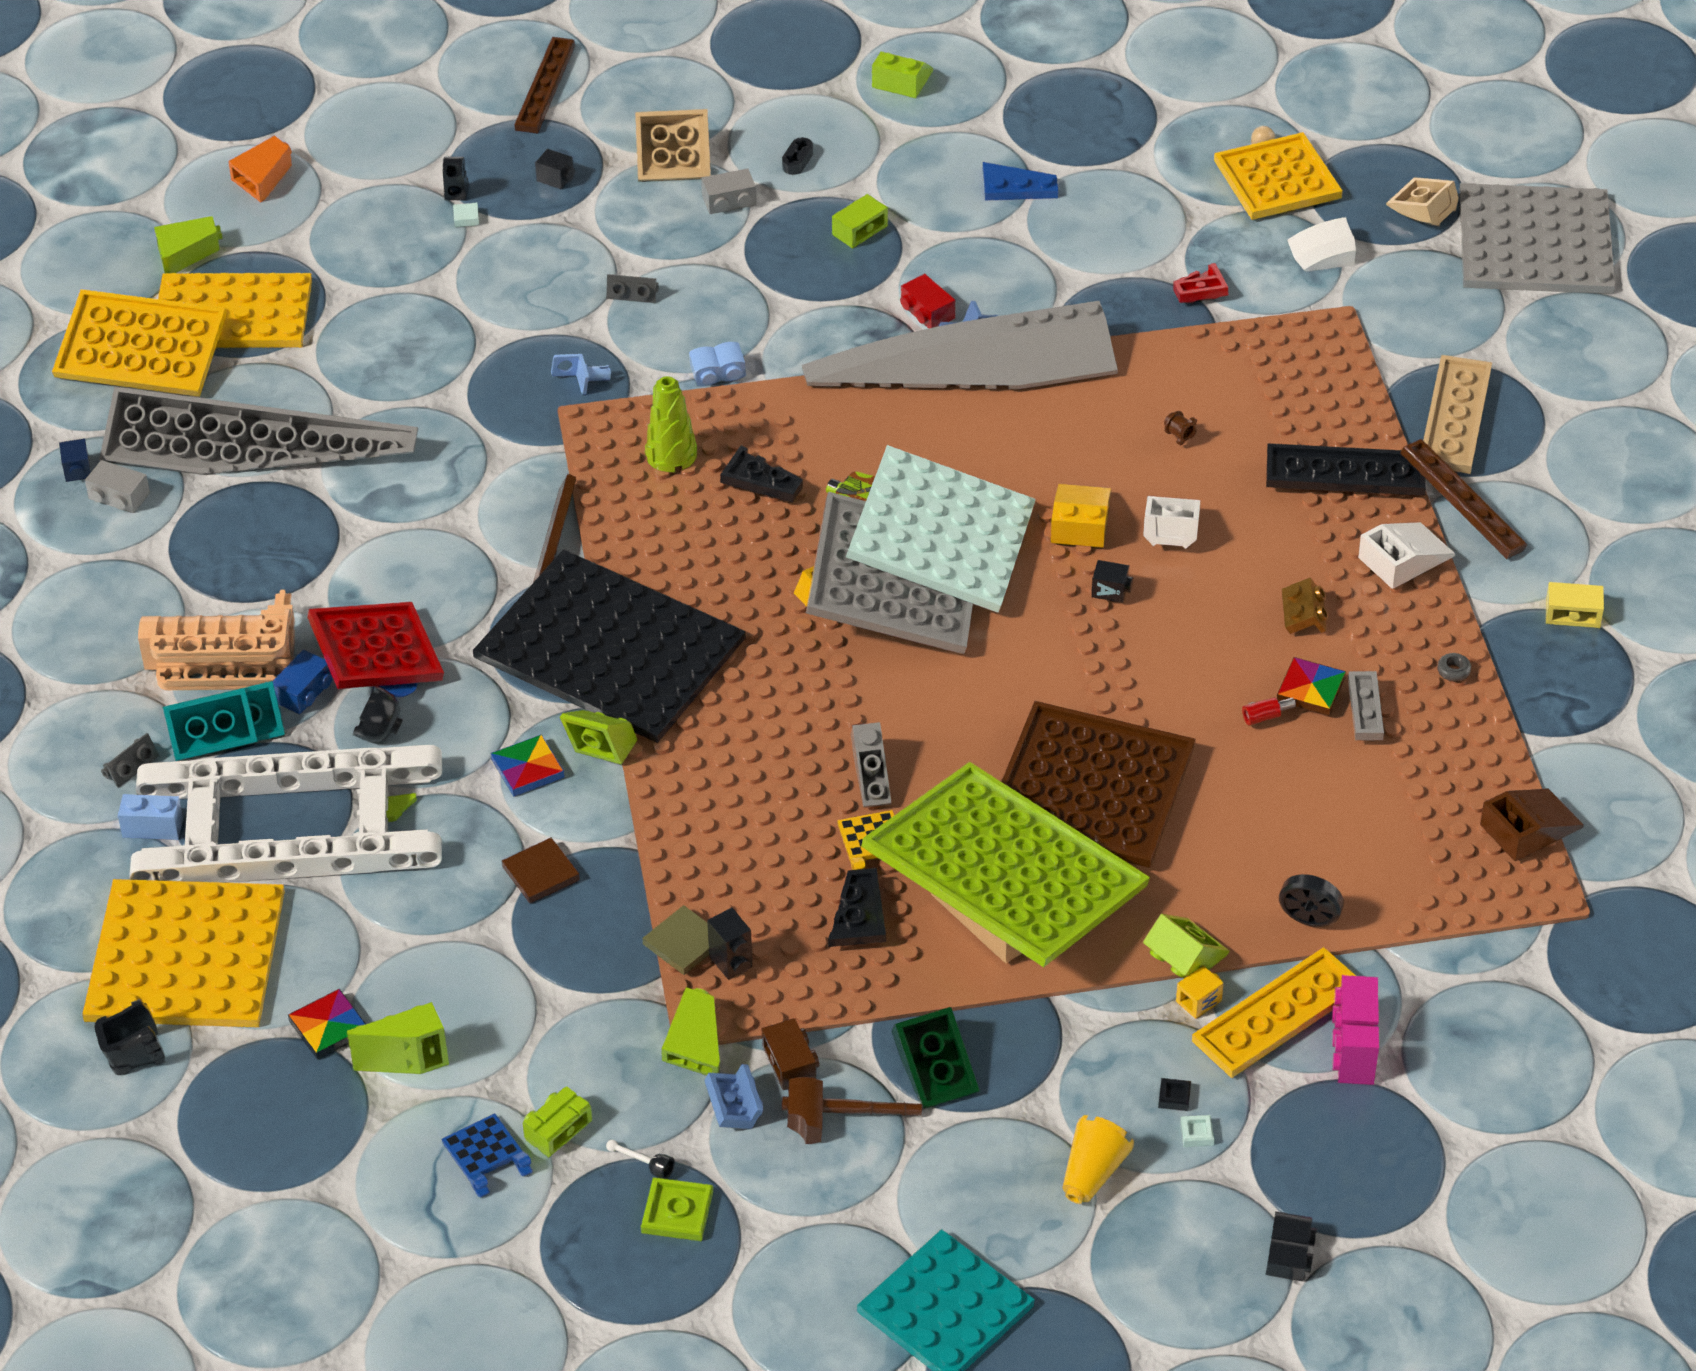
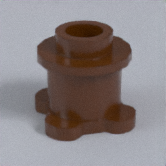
(1179, 426)

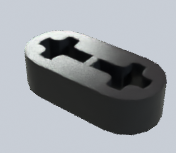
(797, 156)

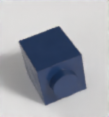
(75, 459)

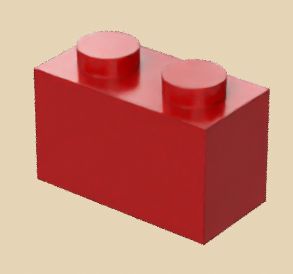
(927, 301)

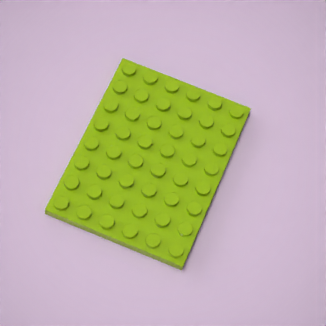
(1006, 863)

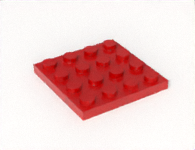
(375, 645)

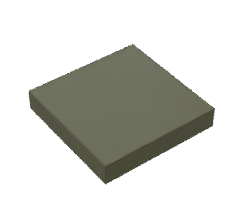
(680, 940)

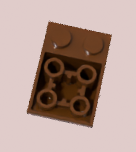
(1527, 820)

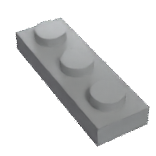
(1365, 705)

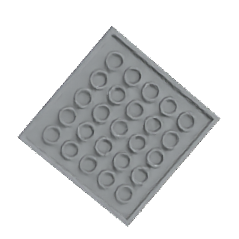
(1536, 238)
(874, 598)

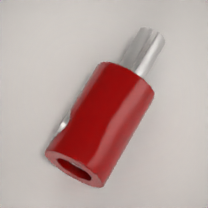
(1265, 710)

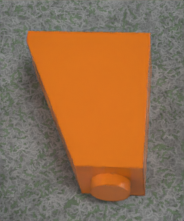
(261, 167)

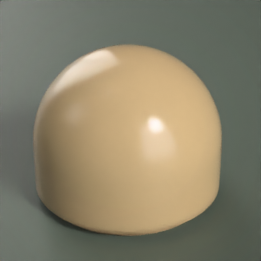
(1262, 134)

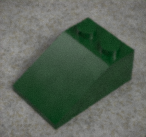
(935, 1058)

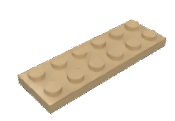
(1457, 410)

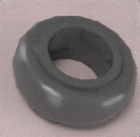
(1454, 674)

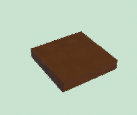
(540, 870)

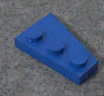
(1016, 183)

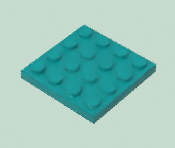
(945, 1305)

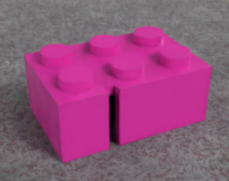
(1356, 1035)

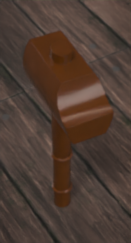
(807, 1105)

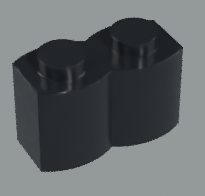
(1290, 1245)

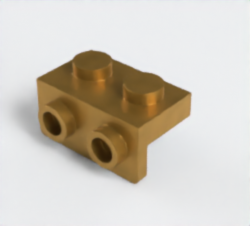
(1304, 606)

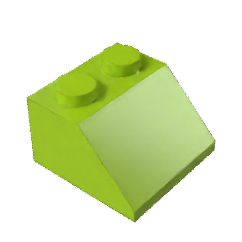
(899, 74)
(599, 735)
(1183, 945)

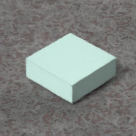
(466, 214)
(1197, 1131)

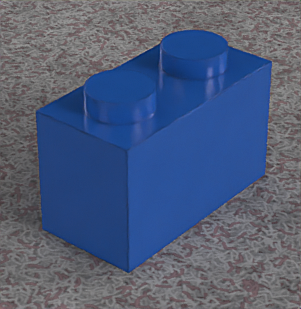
(302, 681)

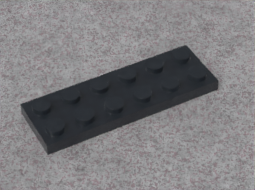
(1342, 469)

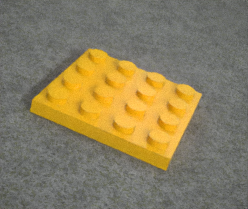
(1277, 175)

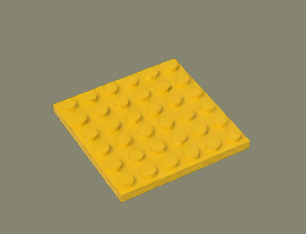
(186, 951)

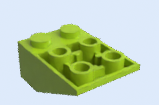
(400, 1043)

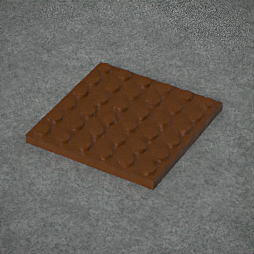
(1101, 776)

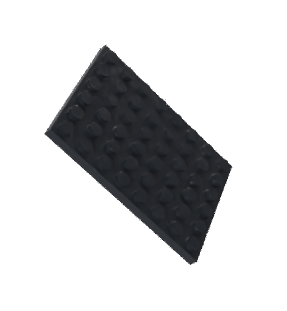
(609, 644)

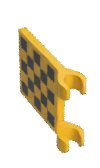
(853, 832)

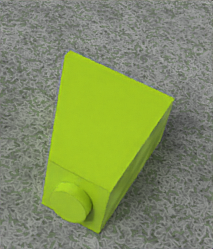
(187, 242)
(693, 1034)

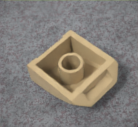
(1426, 200)

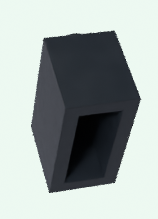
(730, 943)

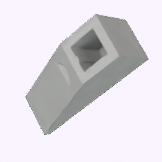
(870, 764)

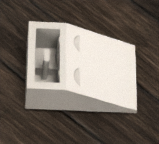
(1402, 551)

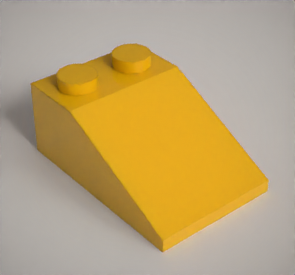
(1080, 515)

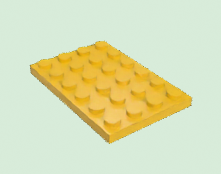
(260, 307)
(139, 342)

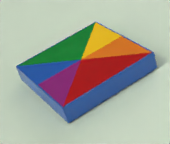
(527, 765)

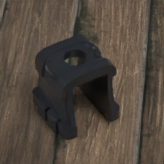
(129, 1038)

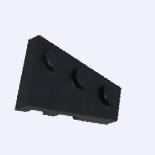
(757, 476)
(859, 912)

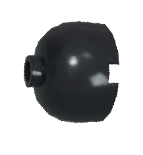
(379, 717)

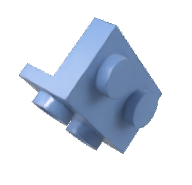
(734, 1098)

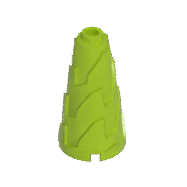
(670, 429)

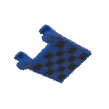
(484, 1148)

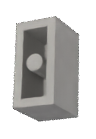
(728, 191)
(117, 486)

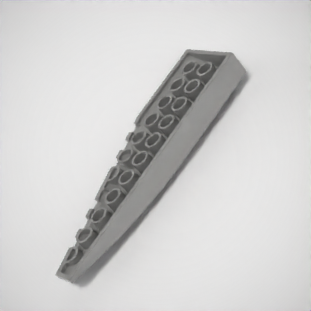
(991, 351)
(231, 436)

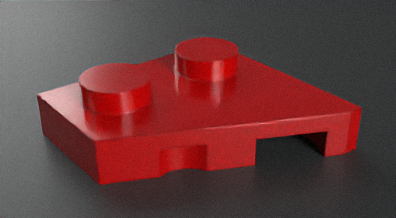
(1201, 286)

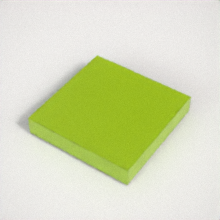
(677, 1209)

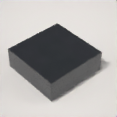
(1174, 1094)

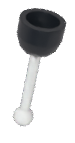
(660, 1165)

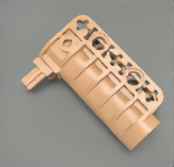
(219, 647)

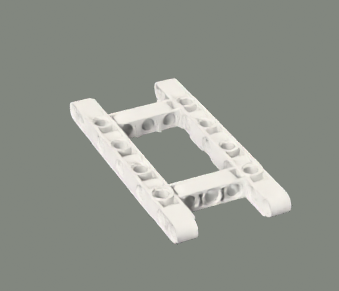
(309, 856)

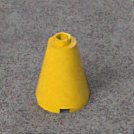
(1094, 1157)

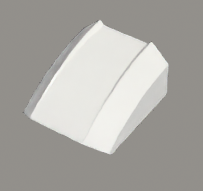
(1324, 246)
(1171, 521)

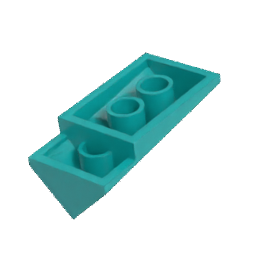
(224, 720)

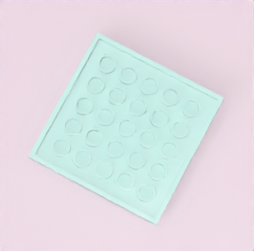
(941, 528)

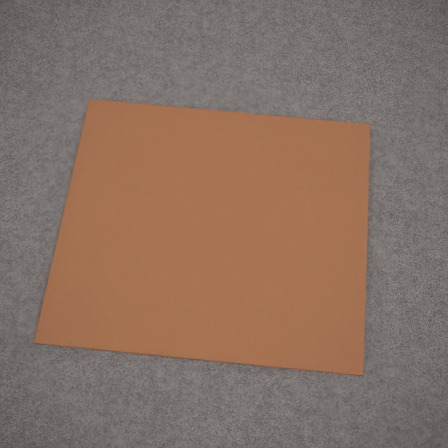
(762, 762)

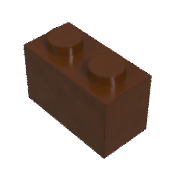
(789, 1051)

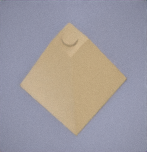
(672, 145)

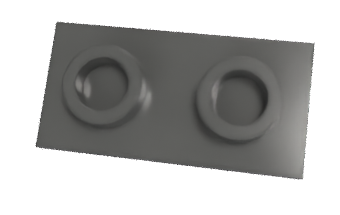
(631, 288)
(126, 763)

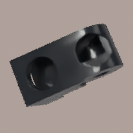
(455, 177)

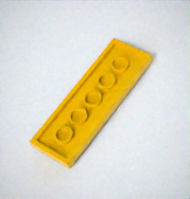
(1272, 1014)

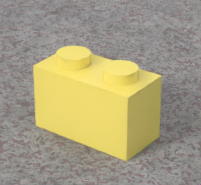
(1574, 604)

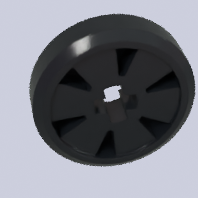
(1311, 900)

